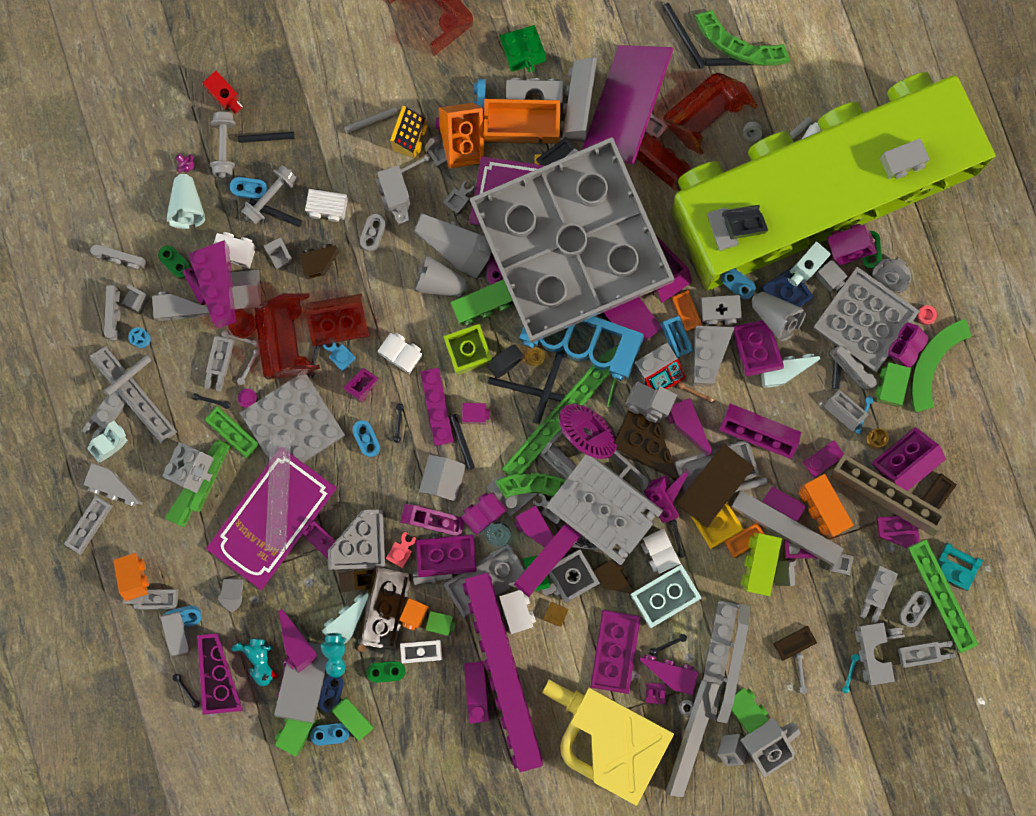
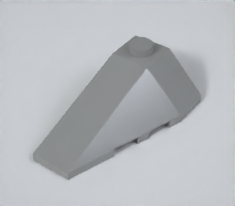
(459, 246)

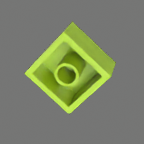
(468, 349)

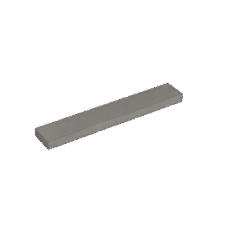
(134, 395)
(787, 528)
(692, 738)

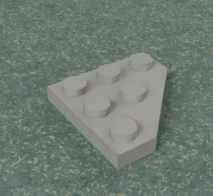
(360, 544)

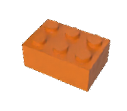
(825, 507)

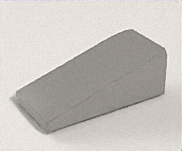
(175, 633)

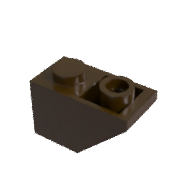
(317, 262)
(612, 577)

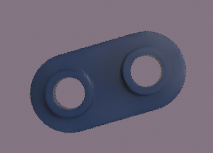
(331, 692)

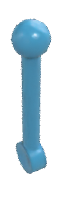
(869, 400)

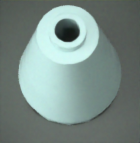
(184, 204)

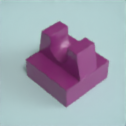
(655, 693)

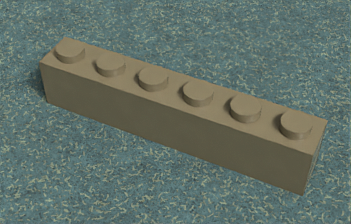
(889, 495)

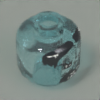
(495, 540)

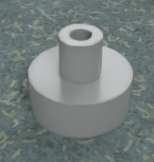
(752, 131)

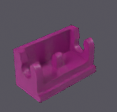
(319, 538)

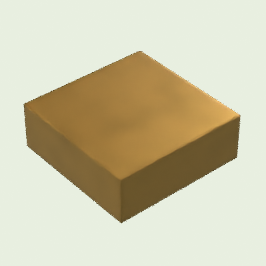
(555, 614)

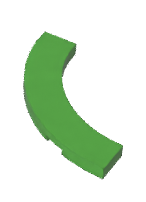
(738, 48)
(928, 360)
(529, 483)

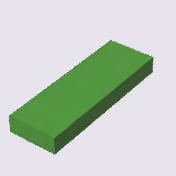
(232, 432)

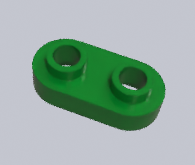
(866, 260)
(173, 261)
(385, 670)

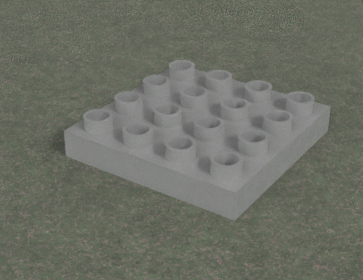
(572, 240)

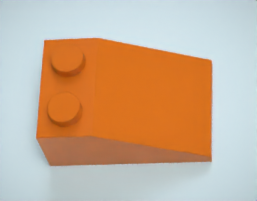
(462, 134)

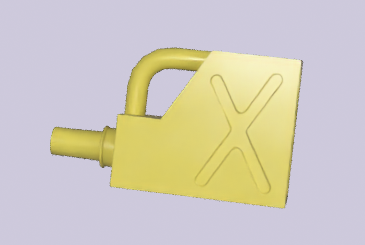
(622, 741)

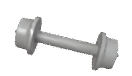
(223, 121)
(252, 212)

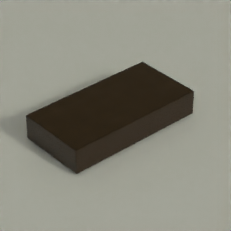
(939, 491)
(794, 643)

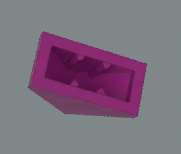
(361, 384)

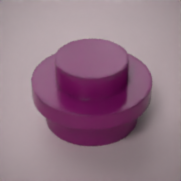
(247, 398)

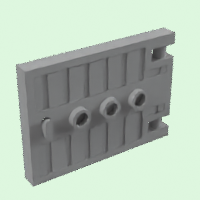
(604, 508)

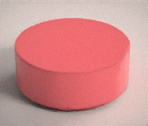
(926, 315)

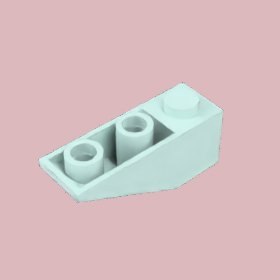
(791, 369)
(348, 619)

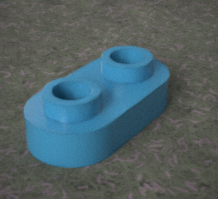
(480, 89)
(250, 187)
(739, 281)
(366, 439)
(188, 620)
(329, 734)

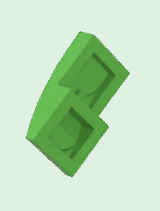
(352, 718)

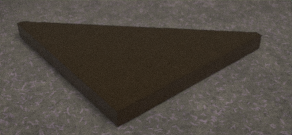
(645, 444)

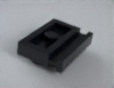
(744, 222)

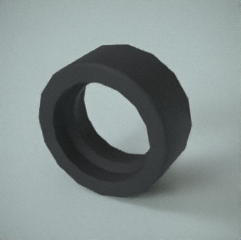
(505, 361)

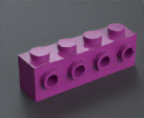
(760, 431)

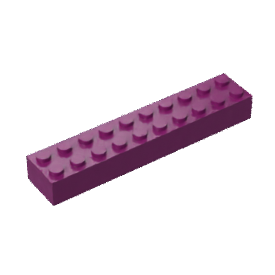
(504, 672)

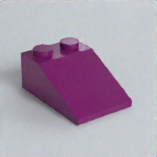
(680, 273)

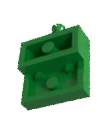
(523, 49)

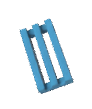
(673, 337)

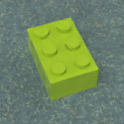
(761, 564)

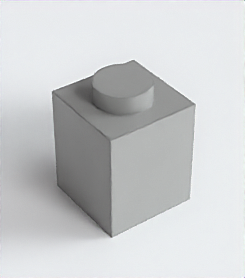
(831, 276)

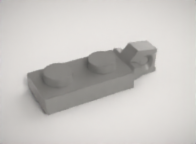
(156, 600)

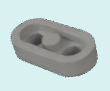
(372, 233)
(916, 610)

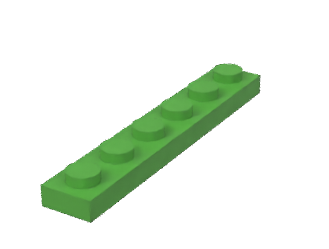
(943, 596)

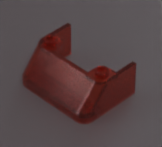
(453, 23)
(704, 106)
(278, 337)

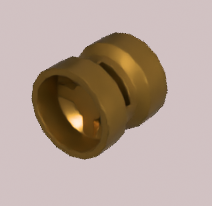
(879, 435)

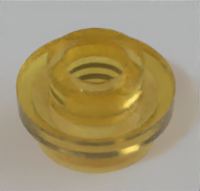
(535, 350)

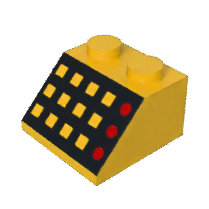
(408, 132)

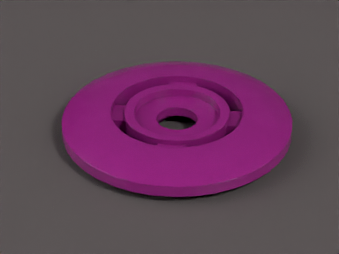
(600, 443)

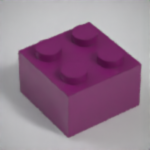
(851, 244)

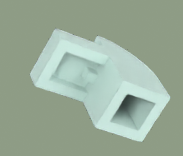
(108, 442)

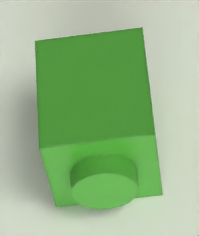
(440, 623)

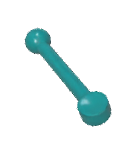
(854, 658)

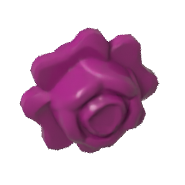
(185, 163)

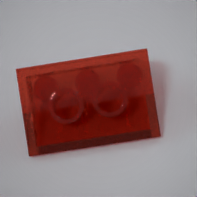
(661, 161)
(336, 319)

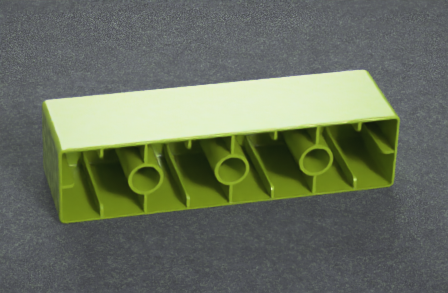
(832, 176)

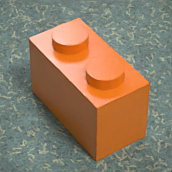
(131, 577)
(413, 614)

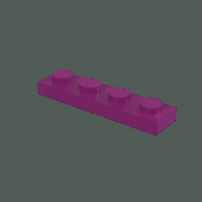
(436, 407)

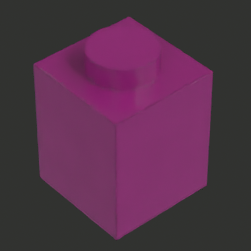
(475, 413)

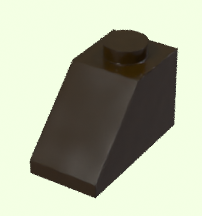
(355, 580)

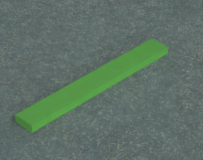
(550, 426)

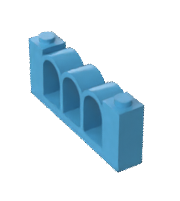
(624, 358)

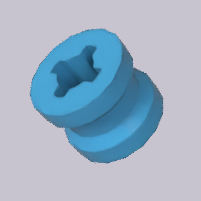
(136, 335)

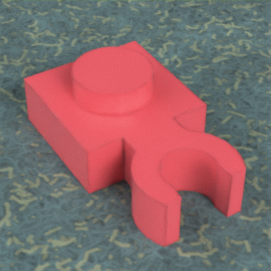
(400, 553)

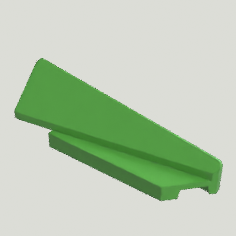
(194, 501)

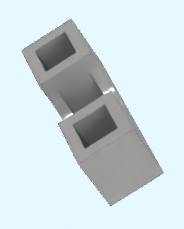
(521, 89)
(869, 638)

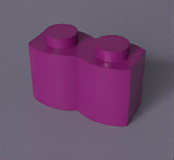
(908, 345)
(483, 513)

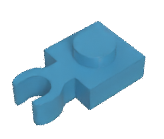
(340, 356)

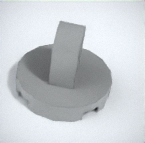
(893, 274)

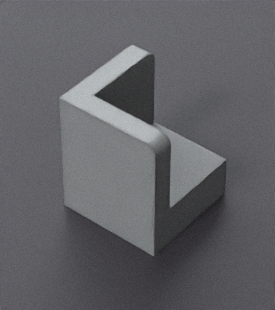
(278, 253)
(135, 299)
(732, 750)

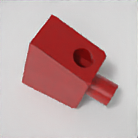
(217, 87)

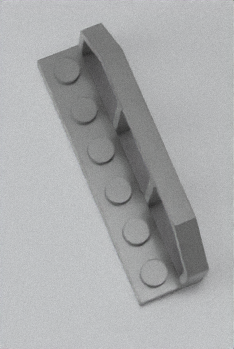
(566, 466)
(718, 654)

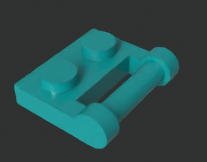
(956, 573)

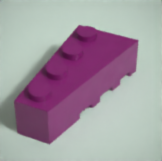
(214, 277)
(216, 680)

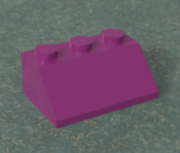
(909, 459)

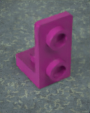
(656, 493)

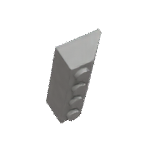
(579, 99)

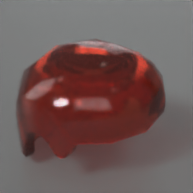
(244, 326)

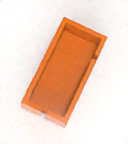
(521, 121)

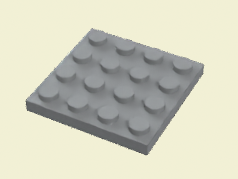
(865, 319)
(294, 411)

